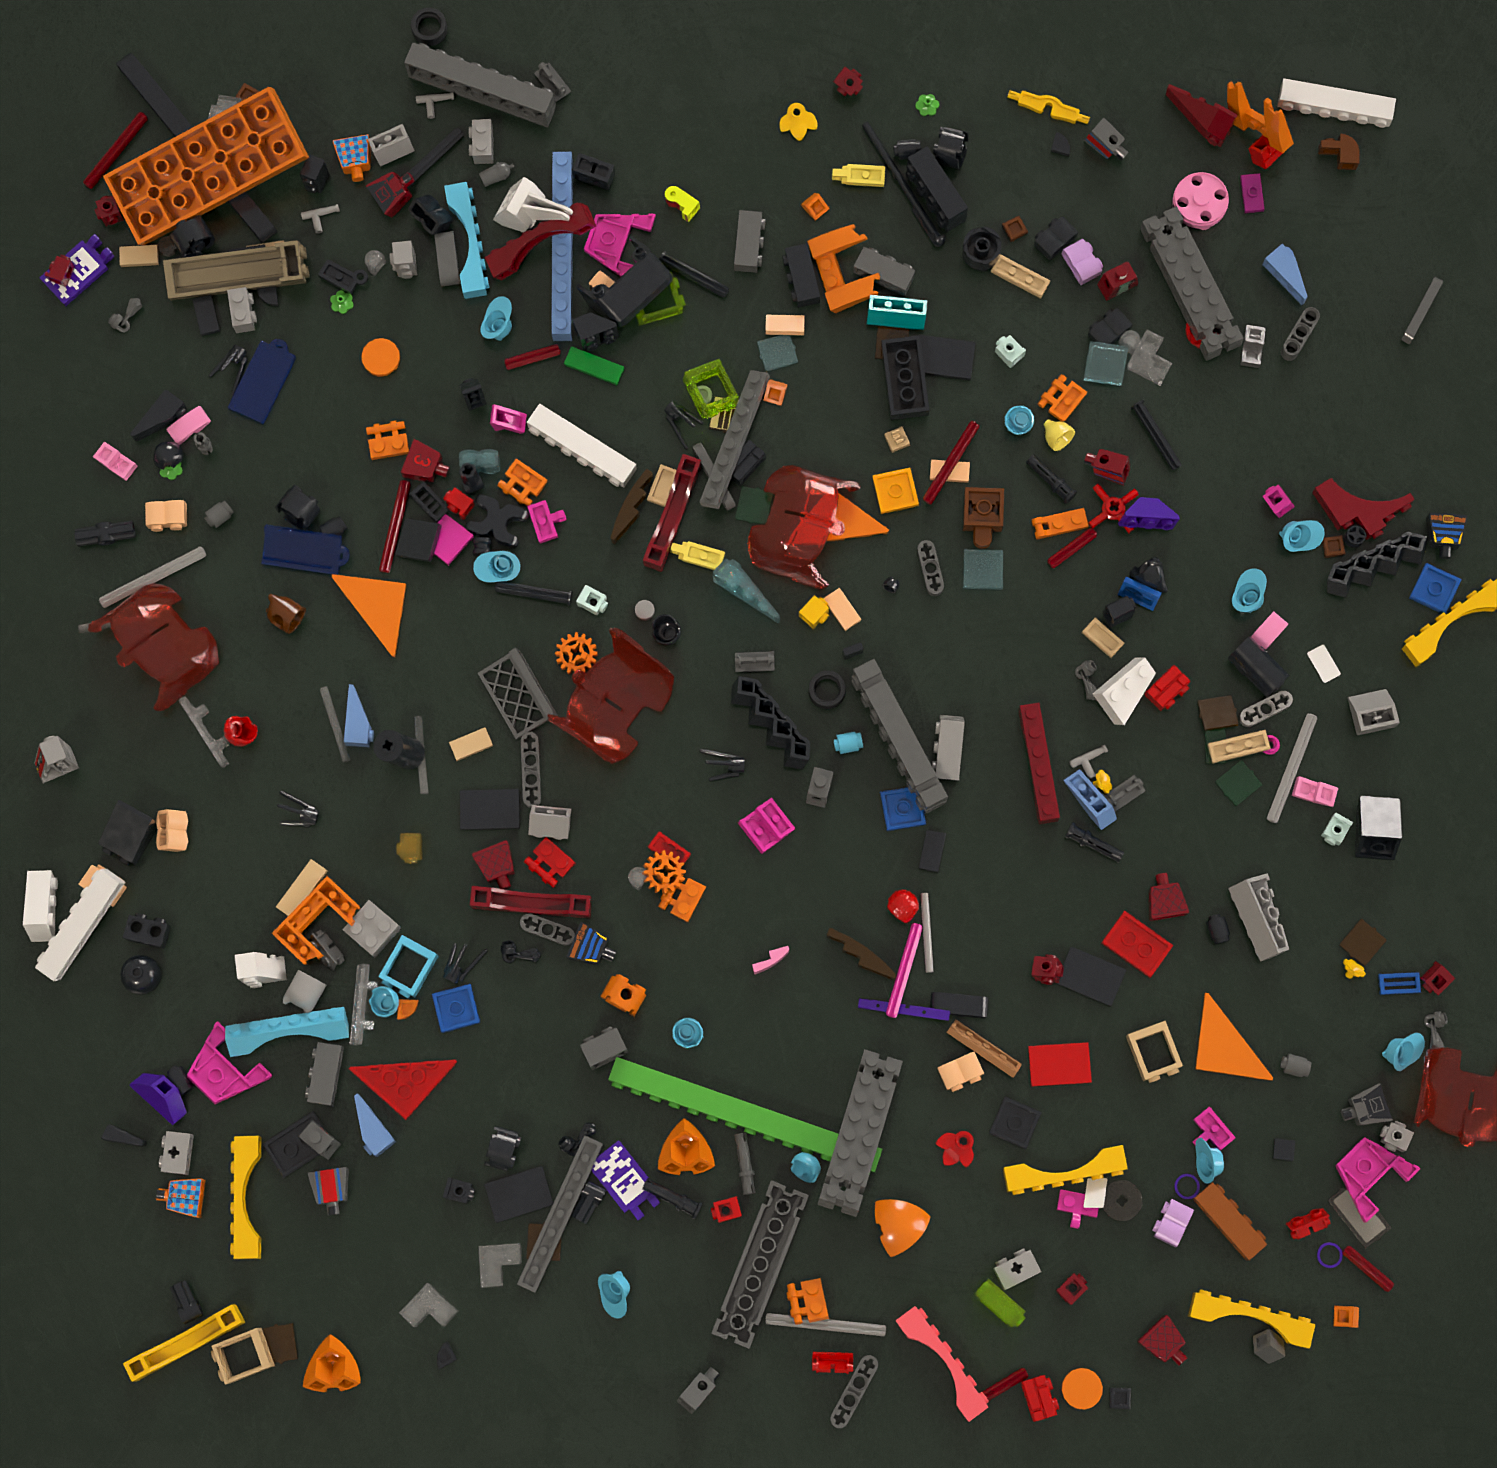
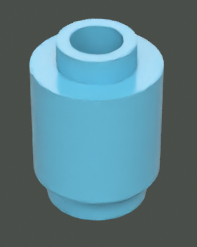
(848, 742)

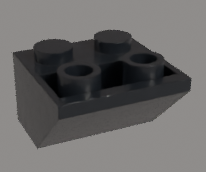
(594, 331)

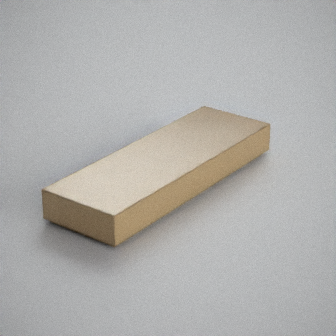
(1020, 276)
(1238, 746)
(302, 887)

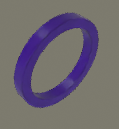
(1187, 1175)
(1340, 1253)

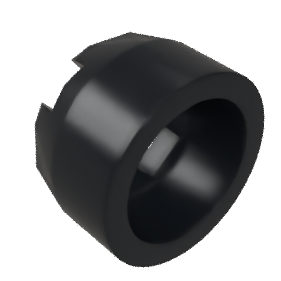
(891, 585)

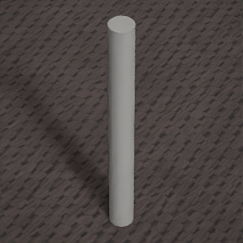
(926, 932)

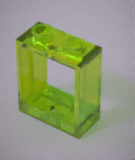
(678, 309)
(704, 372)
(1000, 1304)

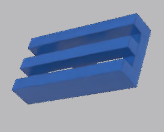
(1140, 591)
(1382, 984)

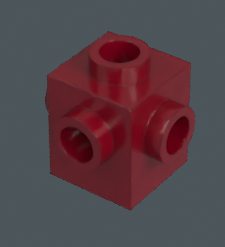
(841, 80)
(108, 210)
(1047, 969)

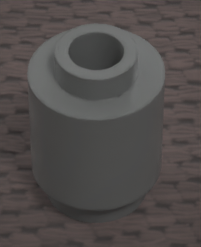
(218, 514)
(1295, 1065)

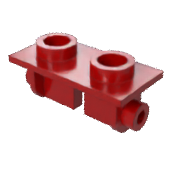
(1300, 1225)
(830, 1360)

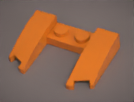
(1271, 125)
(823, 250)
(291, 928)

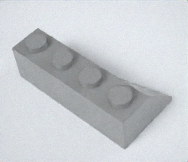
(1260, 916)

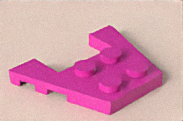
(610, 236)
(217, 1076)
(1364, 1167)

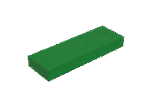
(594, 365)

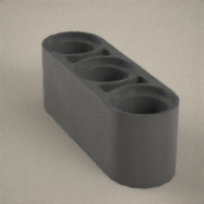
(447, 258)
(1304, 326)

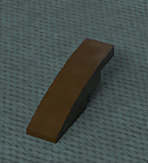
(628, 512)
(868, 959)

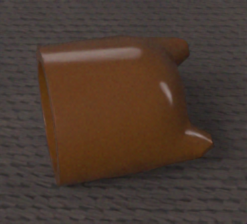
(285, 613)

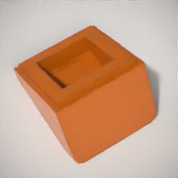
(815, 206)
(775, 392)
(1346, 1316)

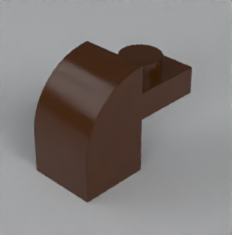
(1345, 149)

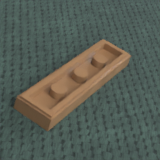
(984, 1048)

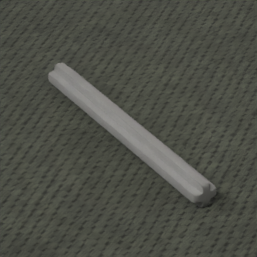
(152, 576)
(1292, 768)
(827, 1324)

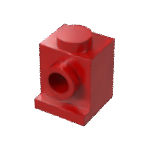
(459, 502)
(732, 1204)

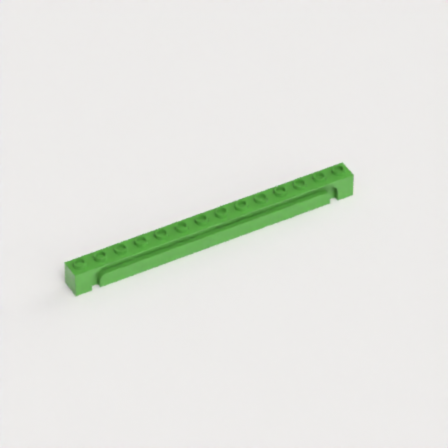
(726, 1108)

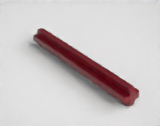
(115, 150)
(951, 462)
(394, 527)

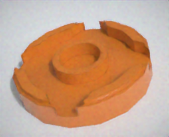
(380, 357)
(1082, 1388)

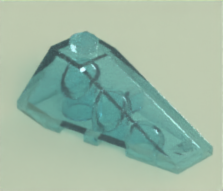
(737, 582)

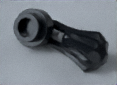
(508, 947)
(567, 1143)

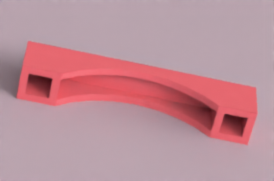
(916, 1328)

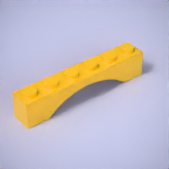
(1424, 645)
(247, 1153)
(1107, 1161)
(1293, 1331)
(184, 1343)

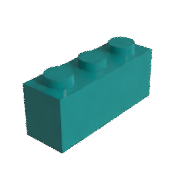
(896, 312)

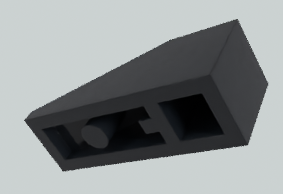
(472, 393)
(161, 415)

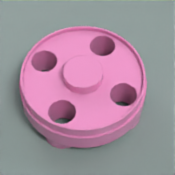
(1201, 200)

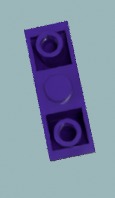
(1149, 514)
(160, 1095)

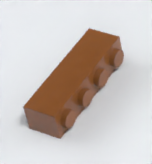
(1230, 1221)

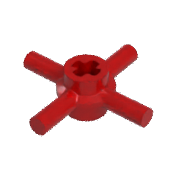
(1112, 501)

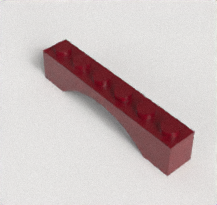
(507, 259)
(673, 512)
(1039, 762)
(533, 903)

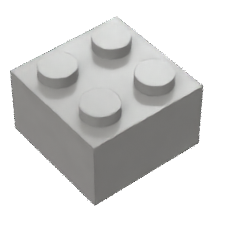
(372, 929)

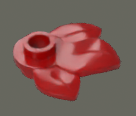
(954, 1150)

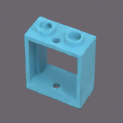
(417, 948)

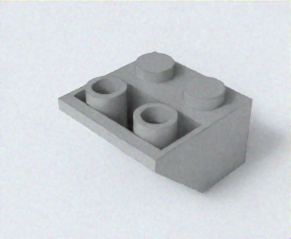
(1373, 712)

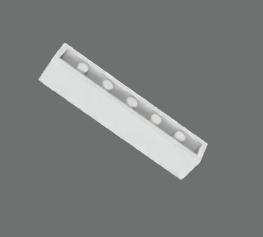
(1336, 102)
(581, 445)
(80, 924)

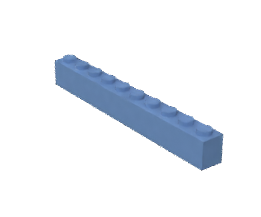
(562, 251)

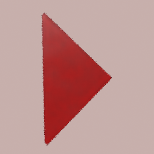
(404, 1084)

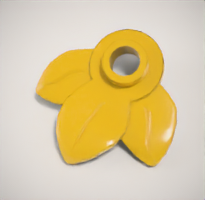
(798, 124)

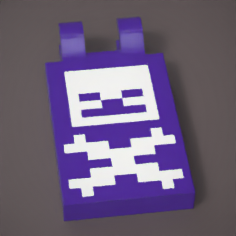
(88, 268)
(623, 1179)

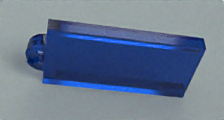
(262, 380)
(303, 550)

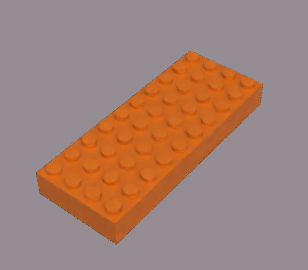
(206, 166)

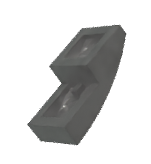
(1252, 346)

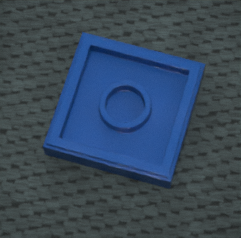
(1435, 588)
(901, 810)
(456, 1008)

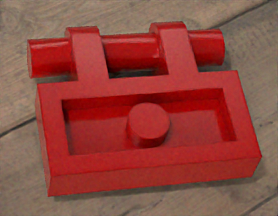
(554, 858)

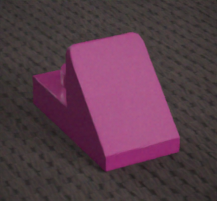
(507, 419)

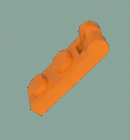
(1060, 523)

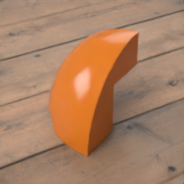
(685, 1151)
(900, 1224)
(331, 1367)

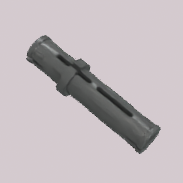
(745, 1164)

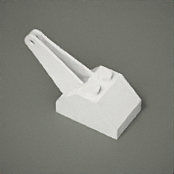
(527, 204)

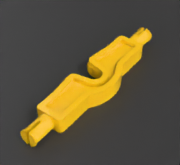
(1038, 103)

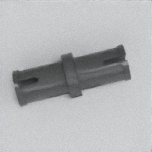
(202, 443)

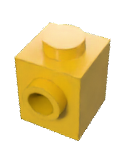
(815, 611)

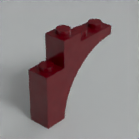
(1345, 508)

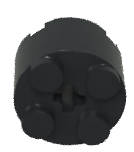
(951, 147)
(192, 237)
(974, 241)
(298, 508)
(502, 1148)

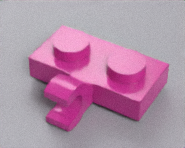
(544, 521)
(1213, 1129)
(1074, 1203)

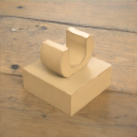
(897, 439)

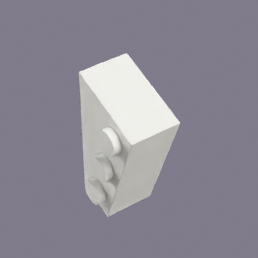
(1124, 690)
(40, 905)
(257, 969)

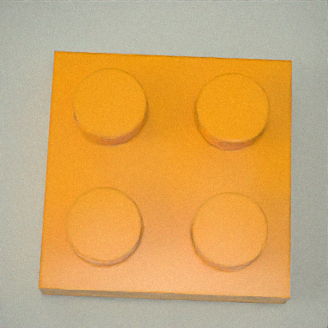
(895, 490)

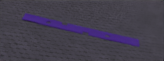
(913, 1010)

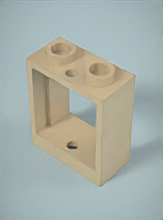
(1146, 1032)
(262, 1350)

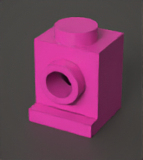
(1283, 506)

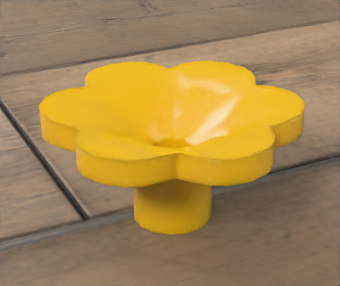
(1103, 781)
(1353, 969)

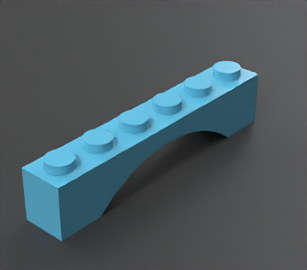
(472, 276)
(326, 1024)

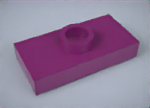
(1252, 193)

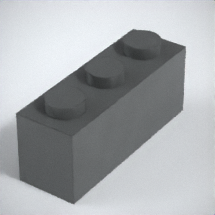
(749, 241)
(892, 274)
(324, 1074)

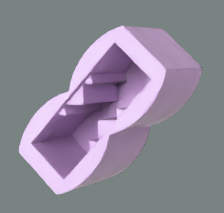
(1082, 261)
(1172, 1223)

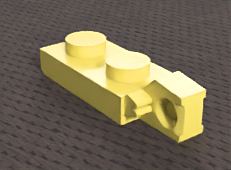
(860, 175)
(698, 554)

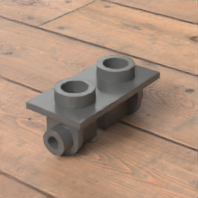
(552, 81)
(754, 661)
(1125, 792)
(331, 956)

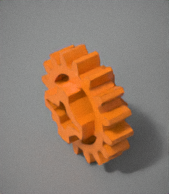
(569, 650)
(663, 880)

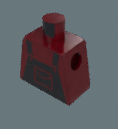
(391, 192)

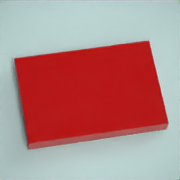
(1137, 944)
(1059, 1064)

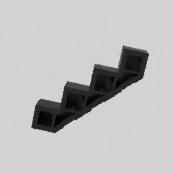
(1383, 558)
(766, 713)

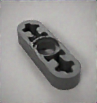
(932, 553)
(535, 919)

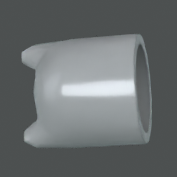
(304, 991)

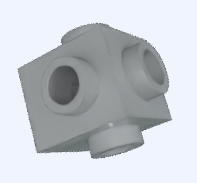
(1403, 1136)

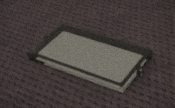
(1364, 1232)

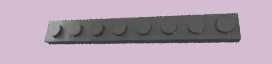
(734, 439)
(560, 1214)

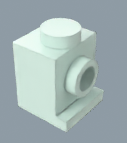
(1012, 356)
(589, 594)
(1336, 821)

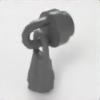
(133, 306)
(1088, 669)
(1440, 1020)

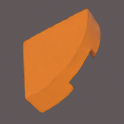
(406, 1008)

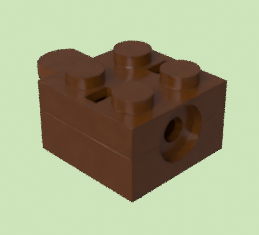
(982, 515)

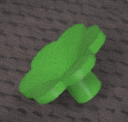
(927, 108)
(343, 305)
(171, 473)

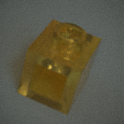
(410, 847)

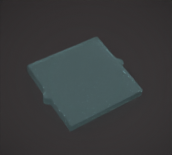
(777, 352)

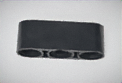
(960, 1004)

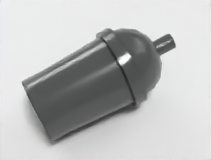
(496, 173)

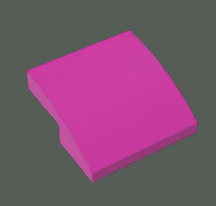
(451, 539)
(766, 825)

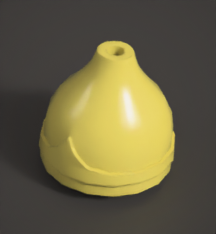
(1058, 434)

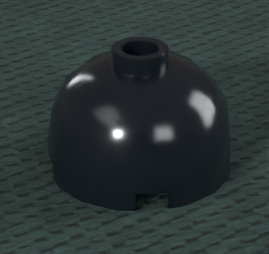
(140, 974)

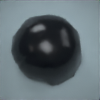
(167, 454)
(666, 629)

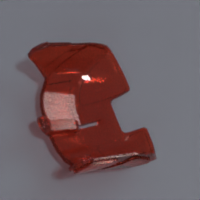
(793, 542)
(173, 655)
(627, 679)
(1446, 1098)

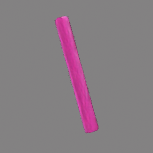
(904, 970)

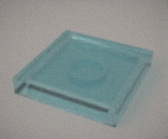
(1105, 363)
(983, 569)

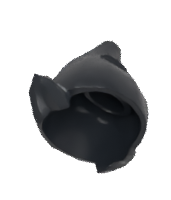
(1150, 574)

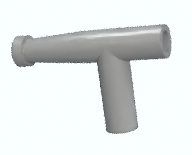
(430, 99)
(314, 214)
(1084, 760)

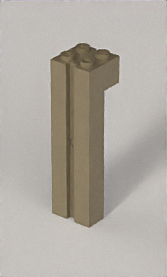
(236, 269)

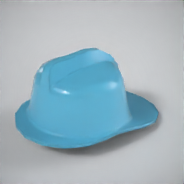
(497, 319)
(1302, 535)
(496, 566)
(1249, 591)
(1404, 1051)
(1208, 1161)
(613, 1293)

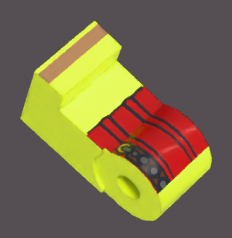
(684, 202)

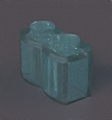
(484, 461)

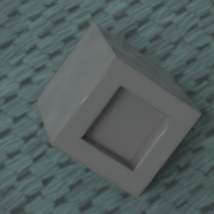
(1269, 1346)

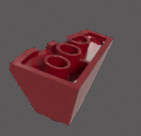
(1211, 121)

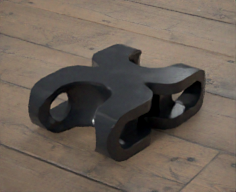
(497, 521)

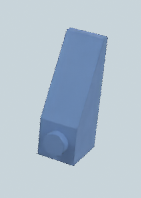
(1284, 268)
(357, 726)
(1091, 799)
(373, 1132)

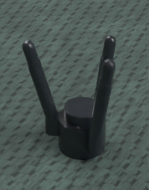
(235, 356)
(676, 412)
(734, 763)
(308, 815)
(453, 972)

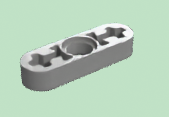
(1250, 710)

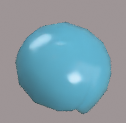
(1019, 420)
(384, 1001)
(687, 1032)
(806, 1167)

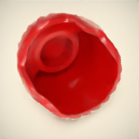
(240, 730)
(903, 905)

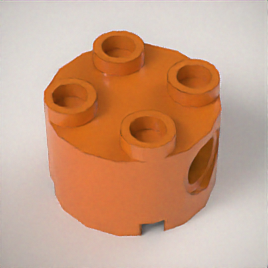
(613, 990)

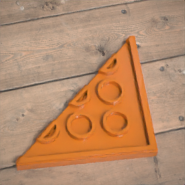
(856, 522)
(378, 604)
(1223, 1048)

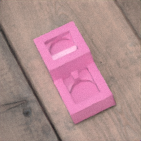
(188, 424)
(115, 461)
(1269, 630)
(1314, 791)
(775, 955)

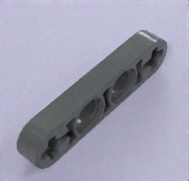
(1422, 310)
(707, 466)
(530, 770)
(851, 1390)

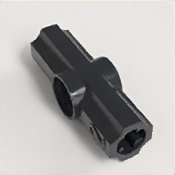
(105, 533)

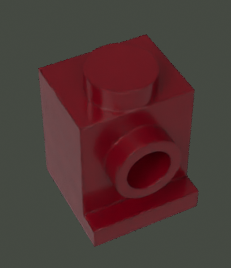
(60, 270)
(1442, 975)
(1070, 1297)

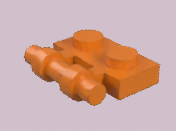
(1067, 401)
(387, 446)
(526, 478)
(687, 901)
(813, 1298)

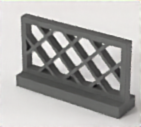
(532, 685)

